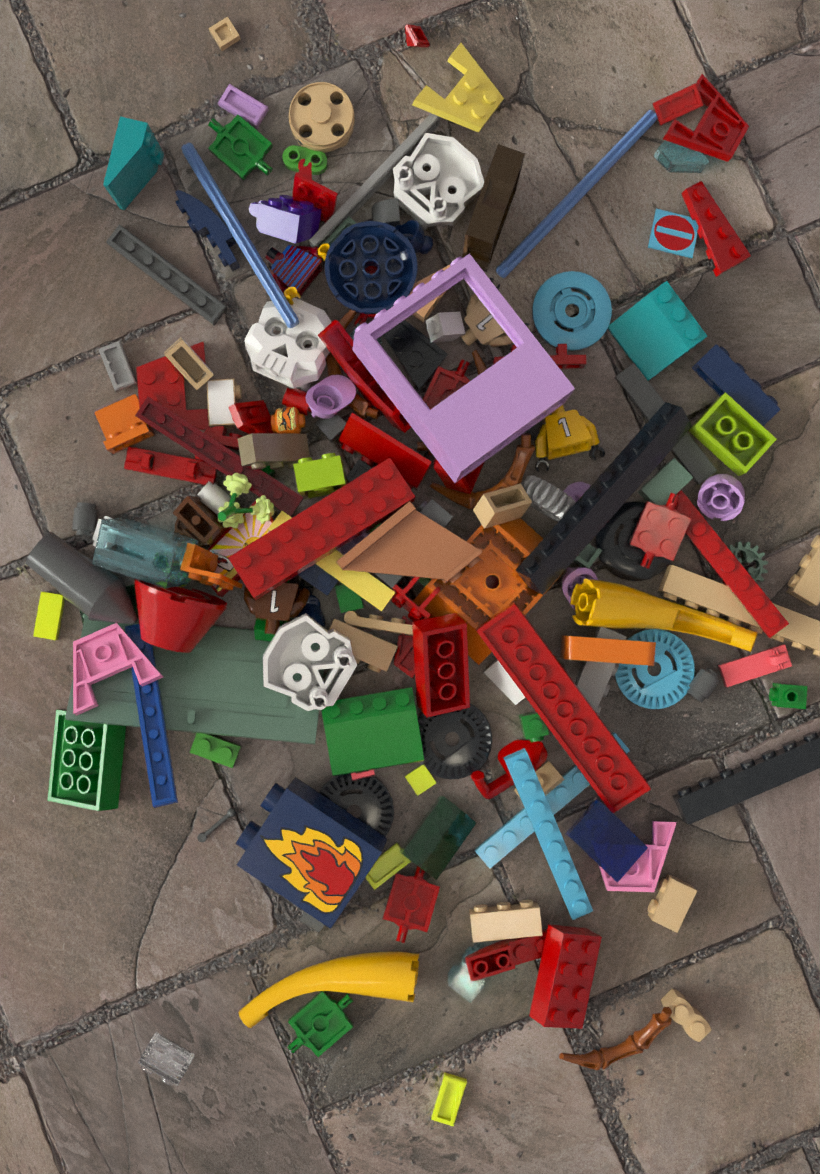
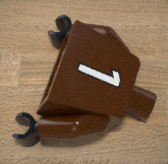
(279, 604)

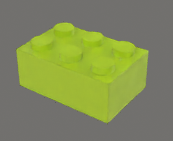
(732, 434)
(319, 476)

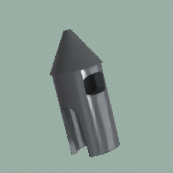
(84, 585)

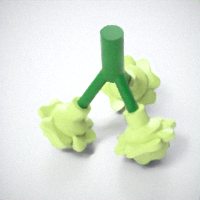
(232, 514)

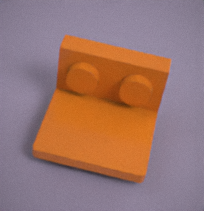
(121, 425)
(201, 566)

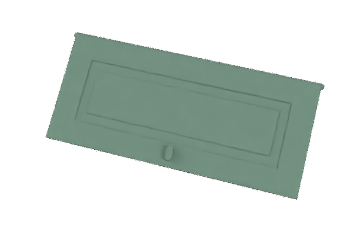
(207, 691)

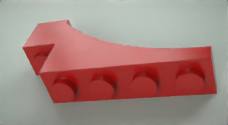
(341, 346)

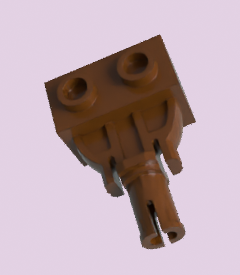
(198, 522)

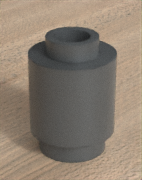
(84, 519)
(703, 684)

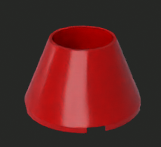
(175, 615)

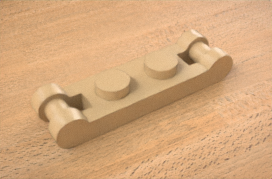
(376, 623)

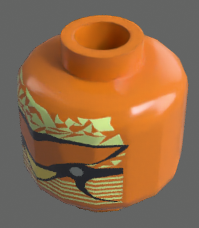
(287, 421)

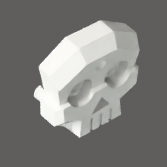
(450, 168)
(268, 349)
(292, 653)

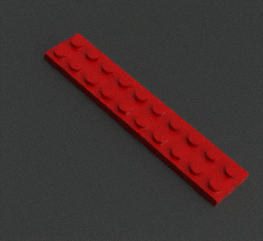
(563, 708)

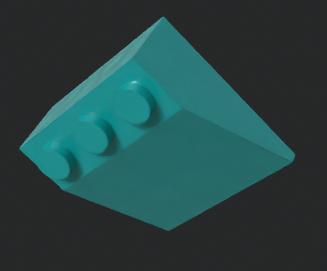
(132, 161)
(657, 331)

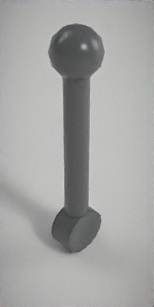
(202, 837)

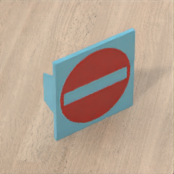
(673, 233)

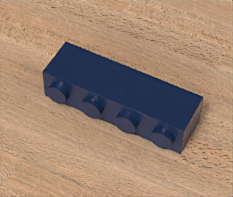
(730, 377)

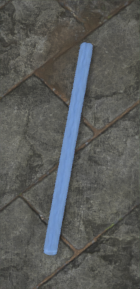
(576, 194)
(240, 235)

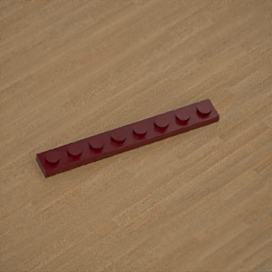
(217, 455)

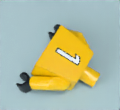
(566, 435)

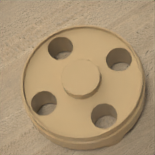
(321, 117)

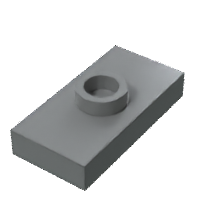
(118, 366)

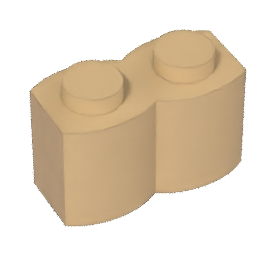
(686, 1015)

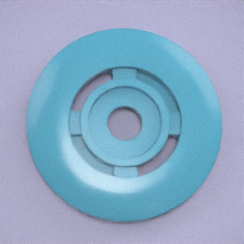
(556, 295)
(669, 684)

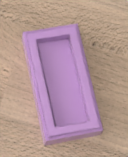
(240, 103)

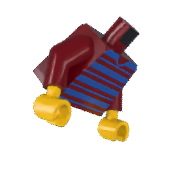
(296, 268)

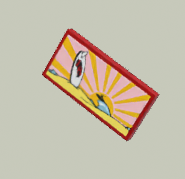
(232, 542)

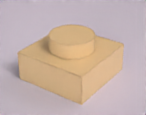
(224, 33)

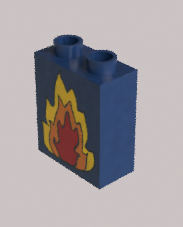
(309, 850)

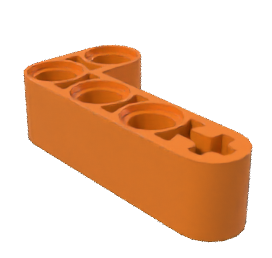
(608, 650)

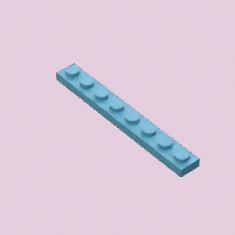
(520, 827)
(548, 833)

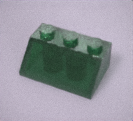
(438, 837)

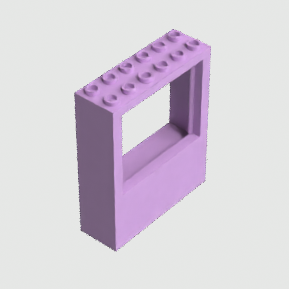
(489, 408)

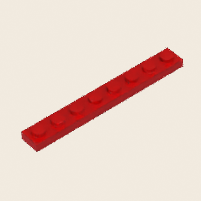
(730, 569)

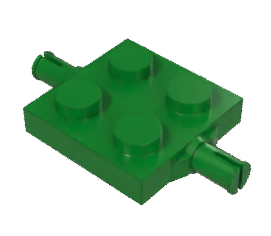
(240, 147)
(320, 1023)

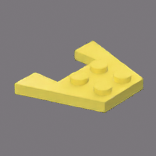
(470, 101)

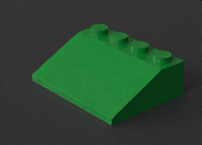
(372, 732)
(86, 764)

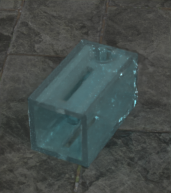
(142, 552)

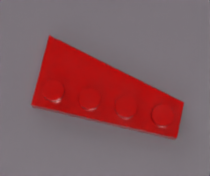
(720, 238)

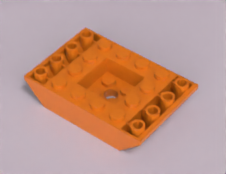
(469, 597)

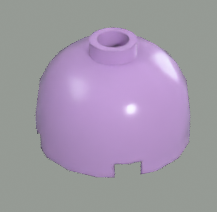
(721, 497)

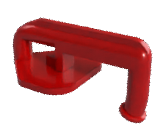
(536, 753)

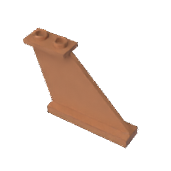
(411, 547)

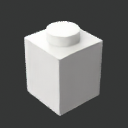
(445, 326)

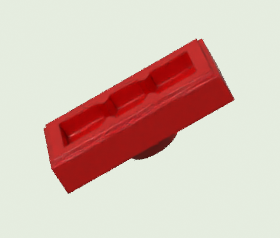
(678, 104)

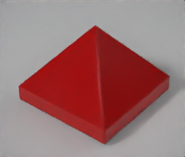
(415, 36)

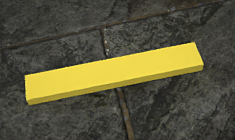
(359, 582)

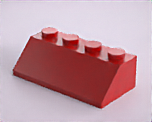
(378, 446)

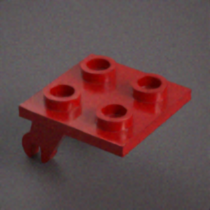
(308, 190)
(401, 600)

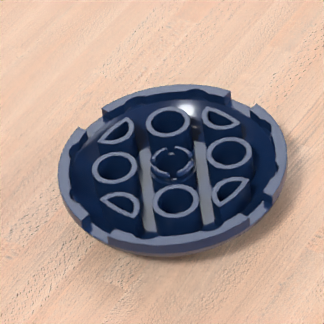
(365, 246)

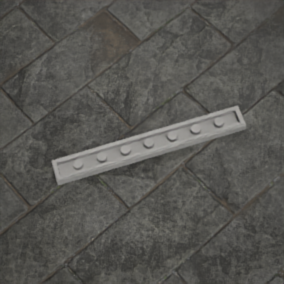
(375, 181)

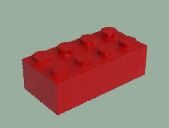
(441, 664)
(565, 977)

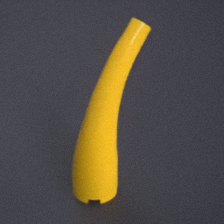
(623, 607)
(367, 974)

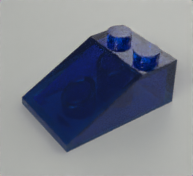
(606, 840)

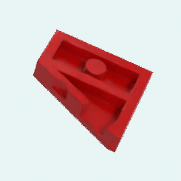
(251, 417)

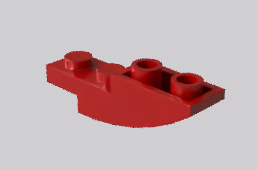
(504, 956)

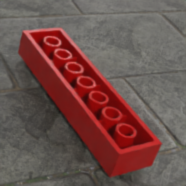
(322, 529)

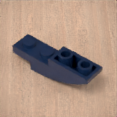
(209, 225)

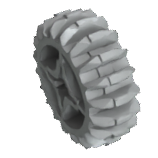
(547, 498)

